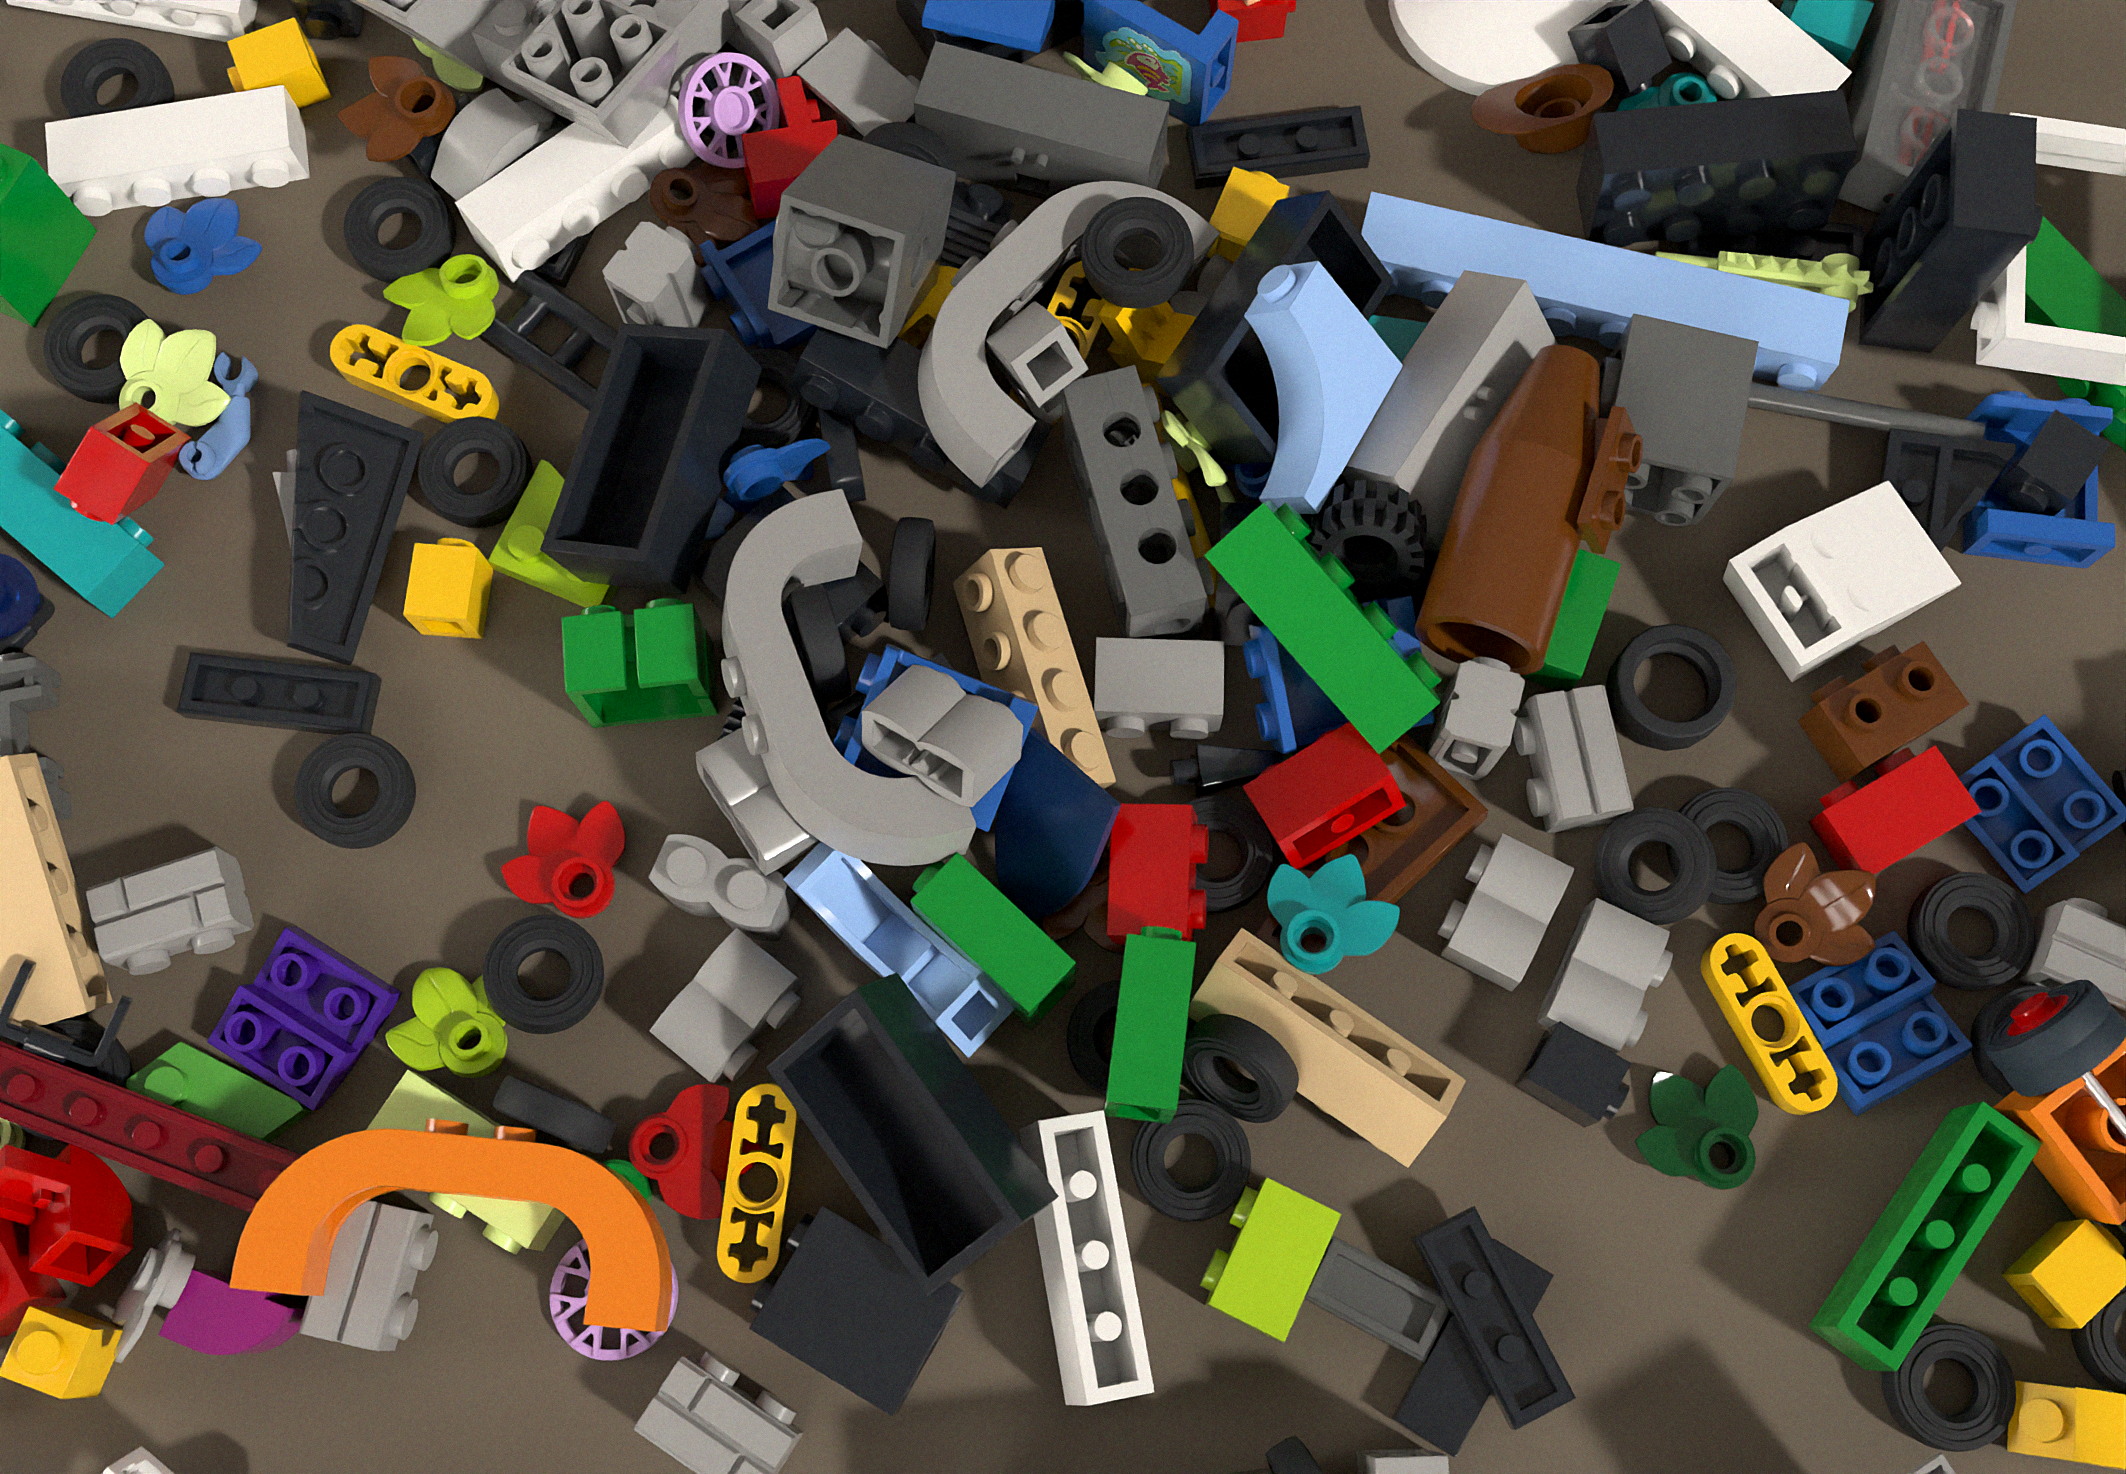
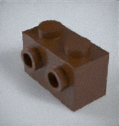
(1882, 710)

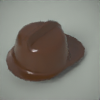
(1546, 110)

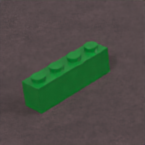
(2072, 295)
(1325, 625)
(1925, 1237)

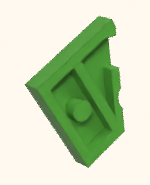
(217, 1092)

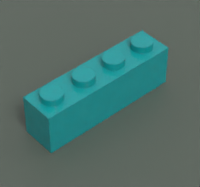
(93, 557)

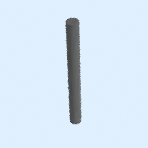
(1858, 412)

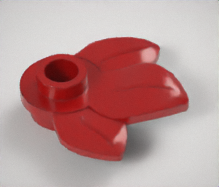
(565, 853)
(701, 1152)

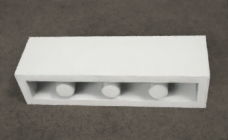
(1746, 48)
(178, 150)
(568, 190)
(1087, 1263)

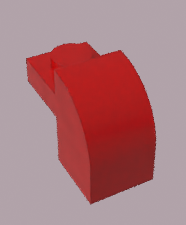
(782, 154)
(73, 1211)

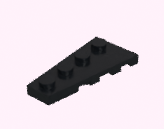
(345, 512)

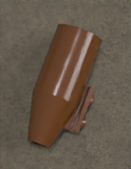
(1526, 501)

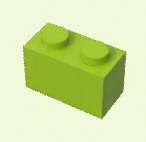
(1270, 1258)

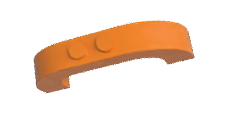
(301, 1212)

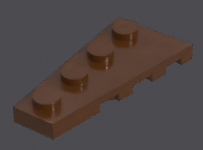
(1406, 843)

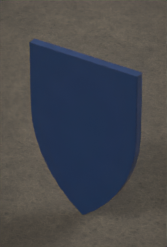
(1049, 829)

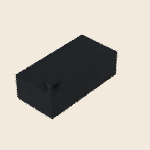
(1950, 230)

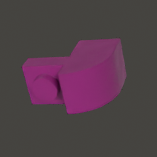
(228, 1319)

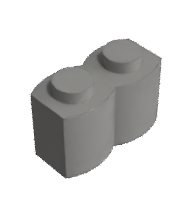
(942, 734)
(751, 804)
(708, 884)
(1505, 911)
(1606, 976)
(728, 1008)

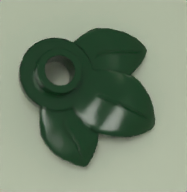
(1694, 1120)

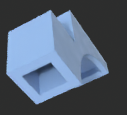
(894, 940)

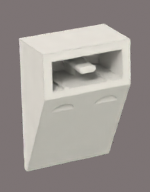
(1838, 578)

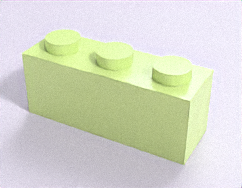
(509, 1222)

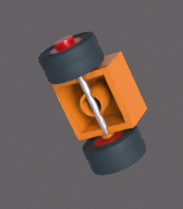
(2069, 1093)

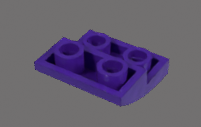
(304, 1018)

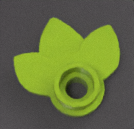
(446, 300)
(447, 1016)

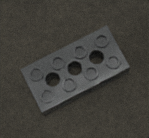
(1133, 507)

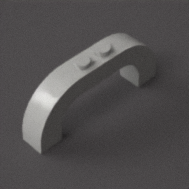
(958, 396)
(827, 795)

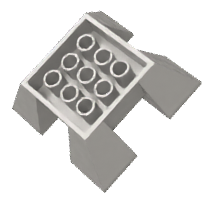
(582, 59)

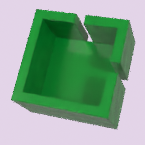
(639, 664)

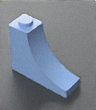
(1327, 379)

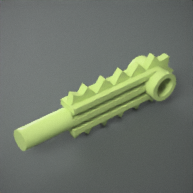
(1833, 276)

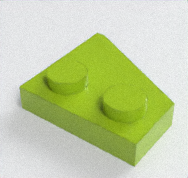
(520, 544)

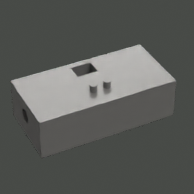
(1450, 394)

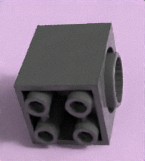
(860, 240)
(1688, 404)

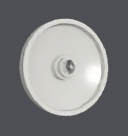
(1489, 41)

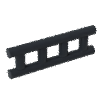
(559, 367)

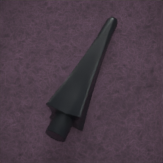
(1222, 767)

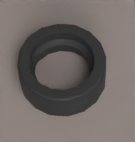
(1696, 649)

